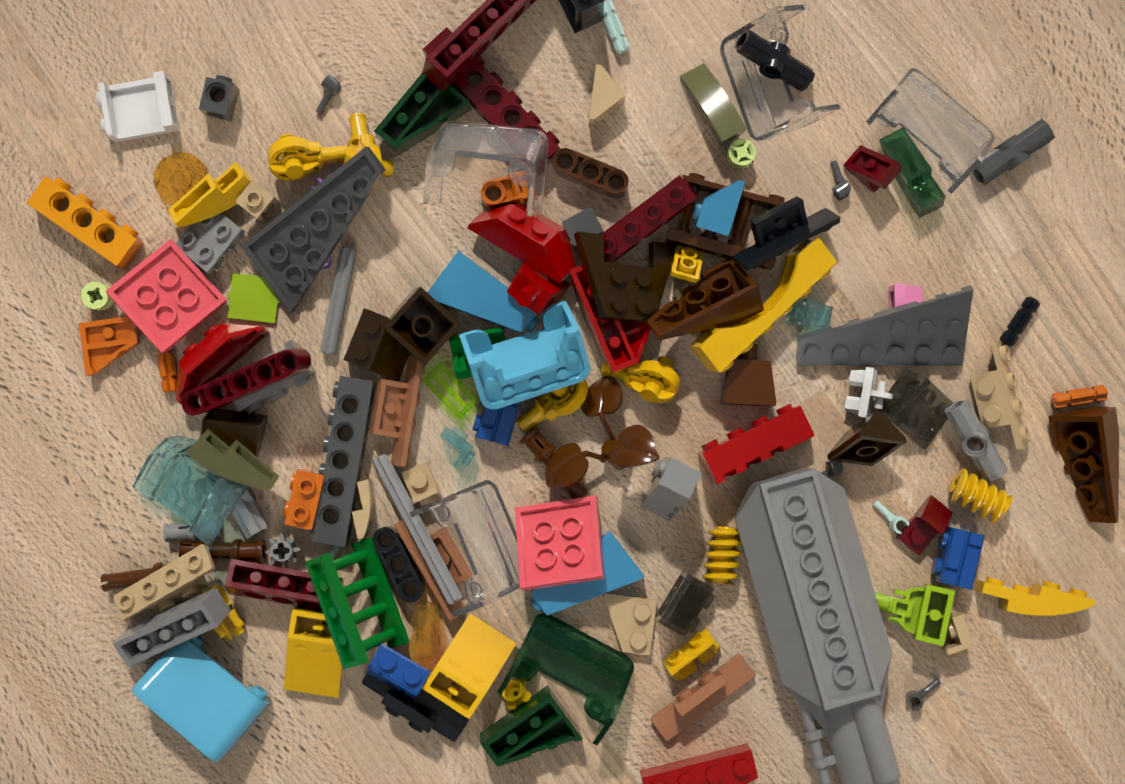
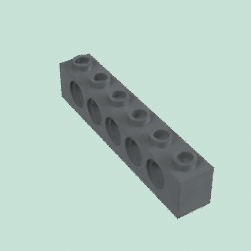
(363, 392)

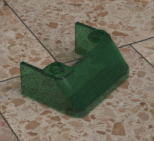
(576, 662)

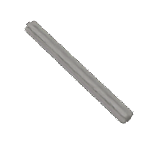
(417, 529)

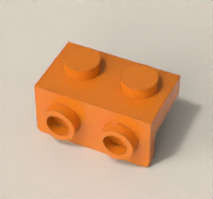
(304, 499)

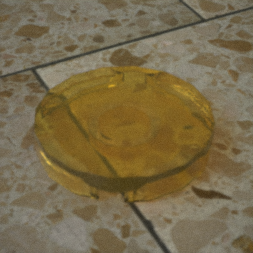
(178, 175)

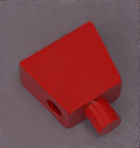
(535, 289)

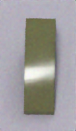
(713, 104)
(232, 462)

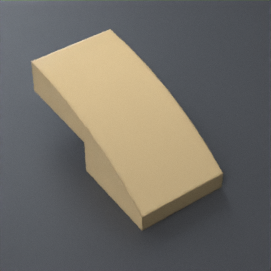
(363, 517)

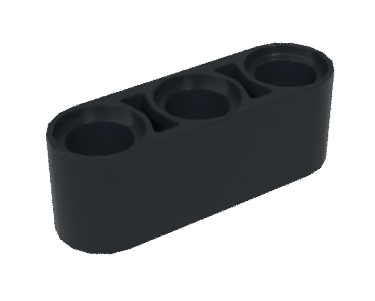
(398, 578)

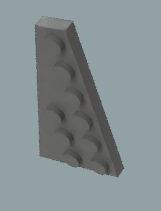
(303, 237)

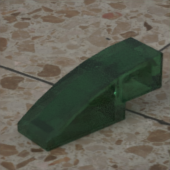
(916, 175)

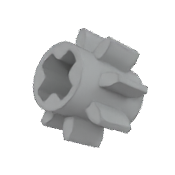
(288, 543)

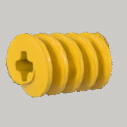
(979, 495)
(722, 555)

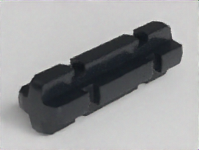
(1020, 321)

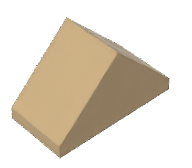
(605, 95)

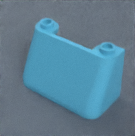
(530, 362)
(200, 698)

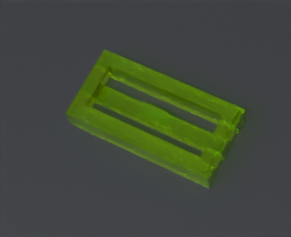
(434, 373)

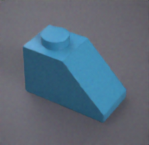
(719, 209)

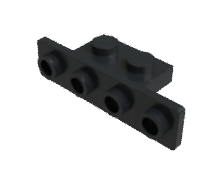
(783, 229)
(423, 713)

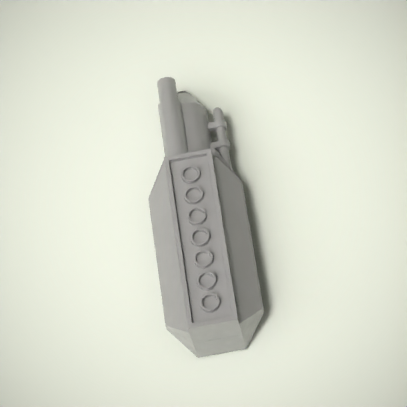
(821, 619)

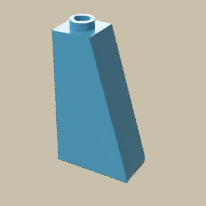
(479, 294)
(618, 572)

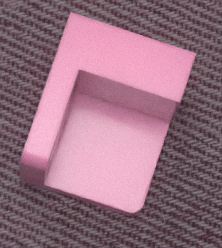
(901, 294)

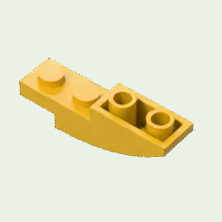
(1041, 601)

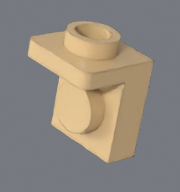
(257, 201)
(421, 484)
(959, 632)

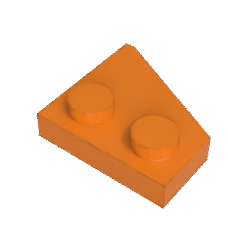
(106, 342)

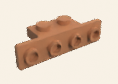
(396, 408)
(451, 556)
(702, 697)

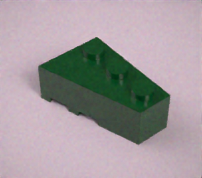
(420, 114)
(530, 729)

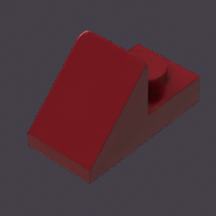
(872, 168)
(925, 525)

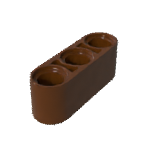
(580, 163)

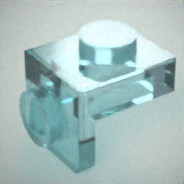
(809, 314)
(457, 439)

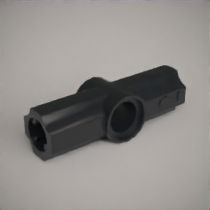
(774, 60)

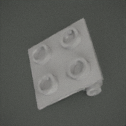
(209, 240)

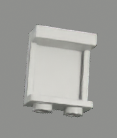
(138, 108)

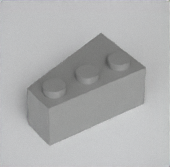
(254, 402)
(670, 488)

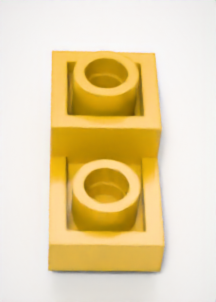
(686, 263)

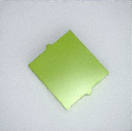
(252, 299)

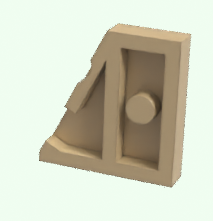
(633, 621)

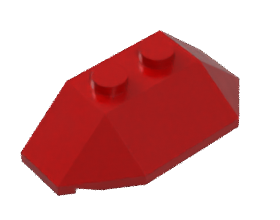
(529, 238)
(616, 341)
(215, 354)

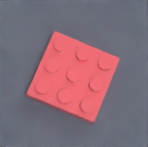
(166, 296)
(559, 543)

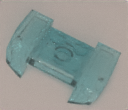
(188, 487)

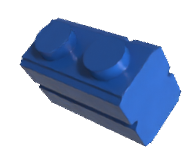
(496, 424)
(957, 557)
(398, 671)

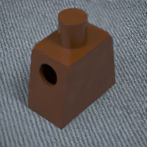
(749, 381)

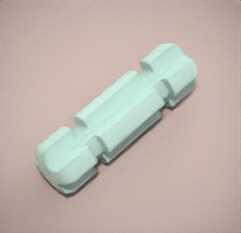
(615, 28)

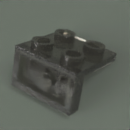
(916, 407)

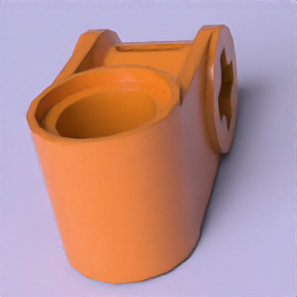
(509, 193)

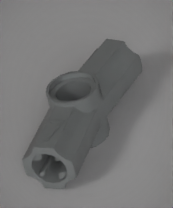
(1013, 151)

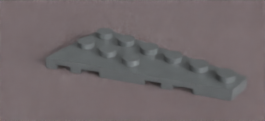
(904, 335)

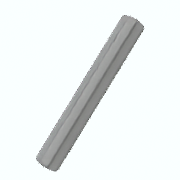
(338, 300)

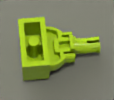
(922, 611)

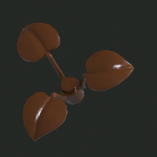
(631, 449)

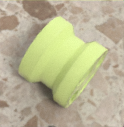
(743, 149)
(103, 301)

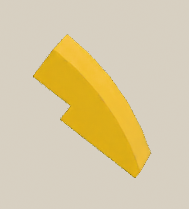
(210, 196)

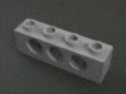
(172, 627)

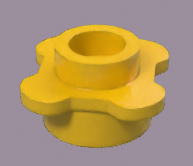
(512, 688)

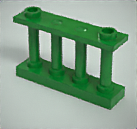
(336, 608)

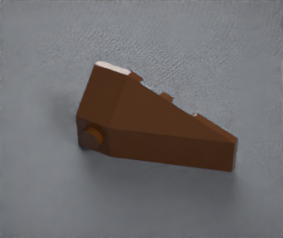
(718, 300)
(1091, 456)

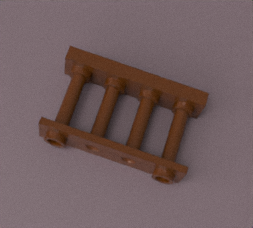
(708, 241)

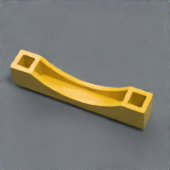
(801, 270)

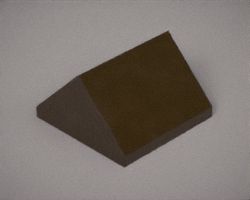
(234, 425)
(868, 441)

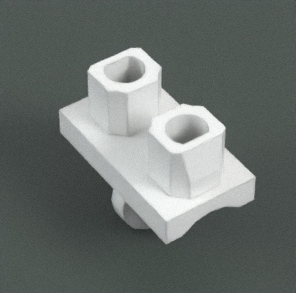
(867, 380)

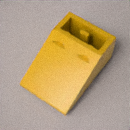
(311, 655)
(469, 666)

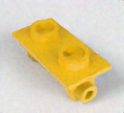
(232, 621)
(700, 646)

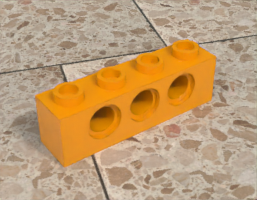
(47, 201)

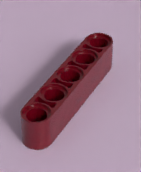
(257, 380)

